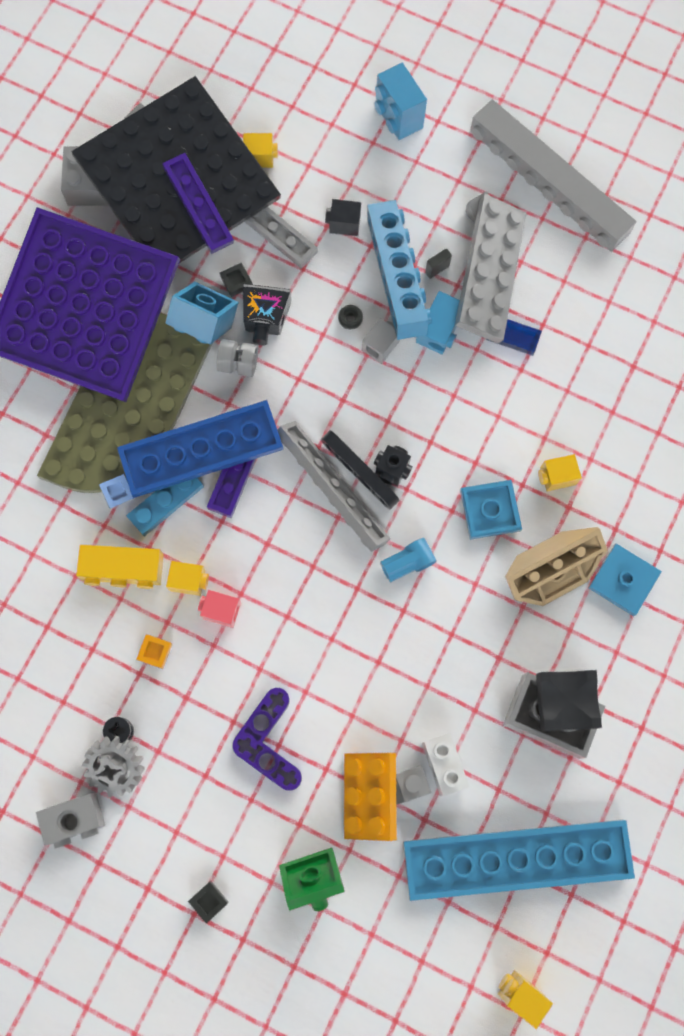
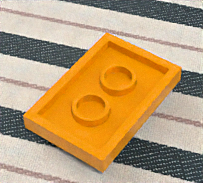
(370, 796)

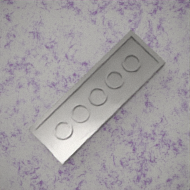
(491, 269)

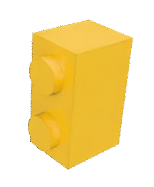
(524, 998)

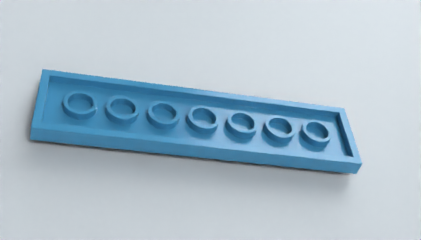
(518, 860)

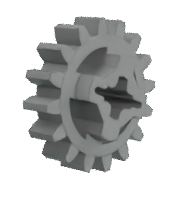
(113, 766)

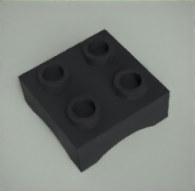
(568, 700)

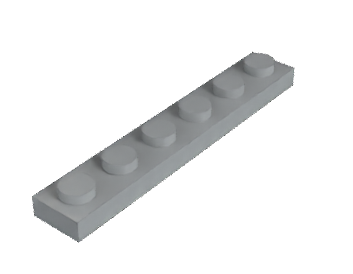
(333, 486)

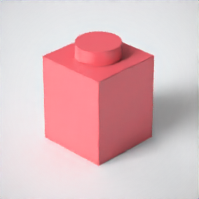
(219, 608)

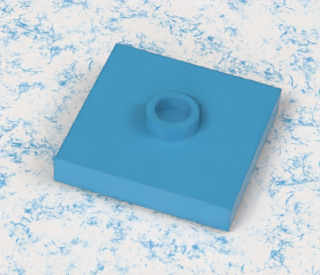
(490, 509)
(625, 579)

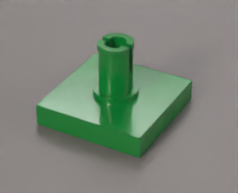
(311, 880)

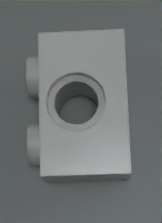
(53, 820)

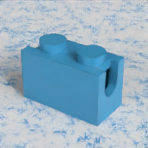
(441, 330)

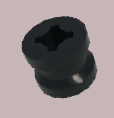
(124, 730)

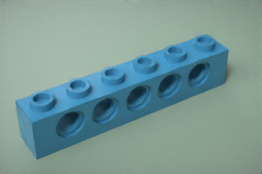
(397, 270)

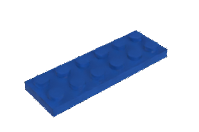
(200, 448)

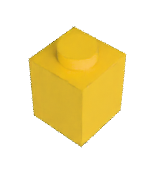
(261, 147)
(559, 473)
(187, 578)

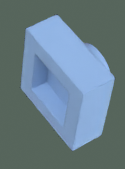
(116, 491)

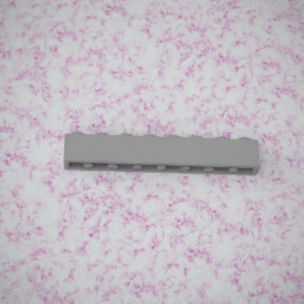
(552, 175)

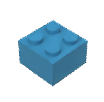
(400, 101)
(201, 313)

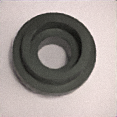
(350, 310)

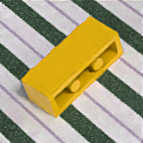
(120, 566)

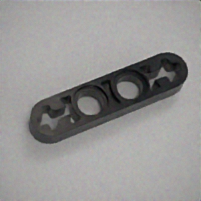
(360, 470)

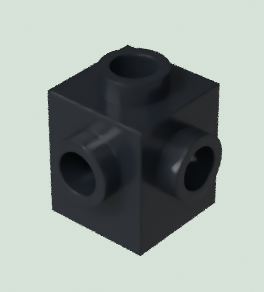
(391, 473)

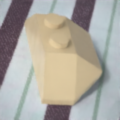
(556, 566)

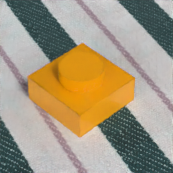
(154, 651)

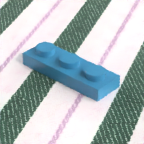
(162, 505)

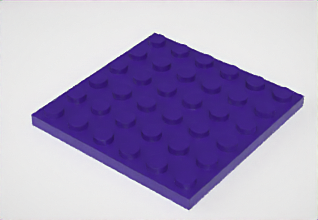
(83, 303)

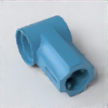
(414, 557)

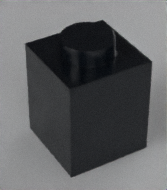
(344, 217)

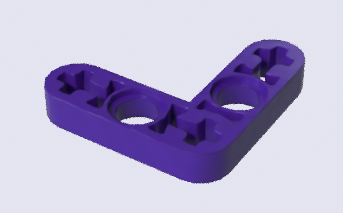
(257, 738)

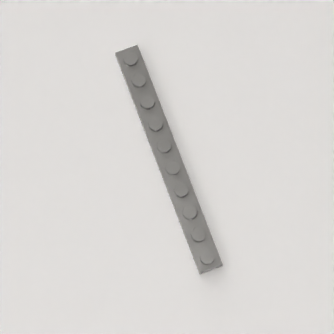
(277, 231)

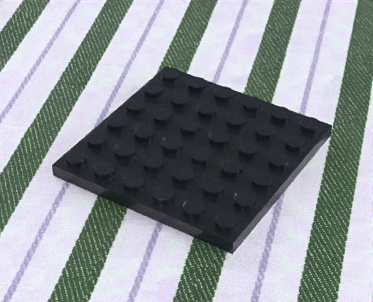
(130, 175)

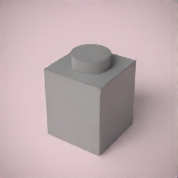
(380, 341)

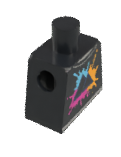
(265, 310)

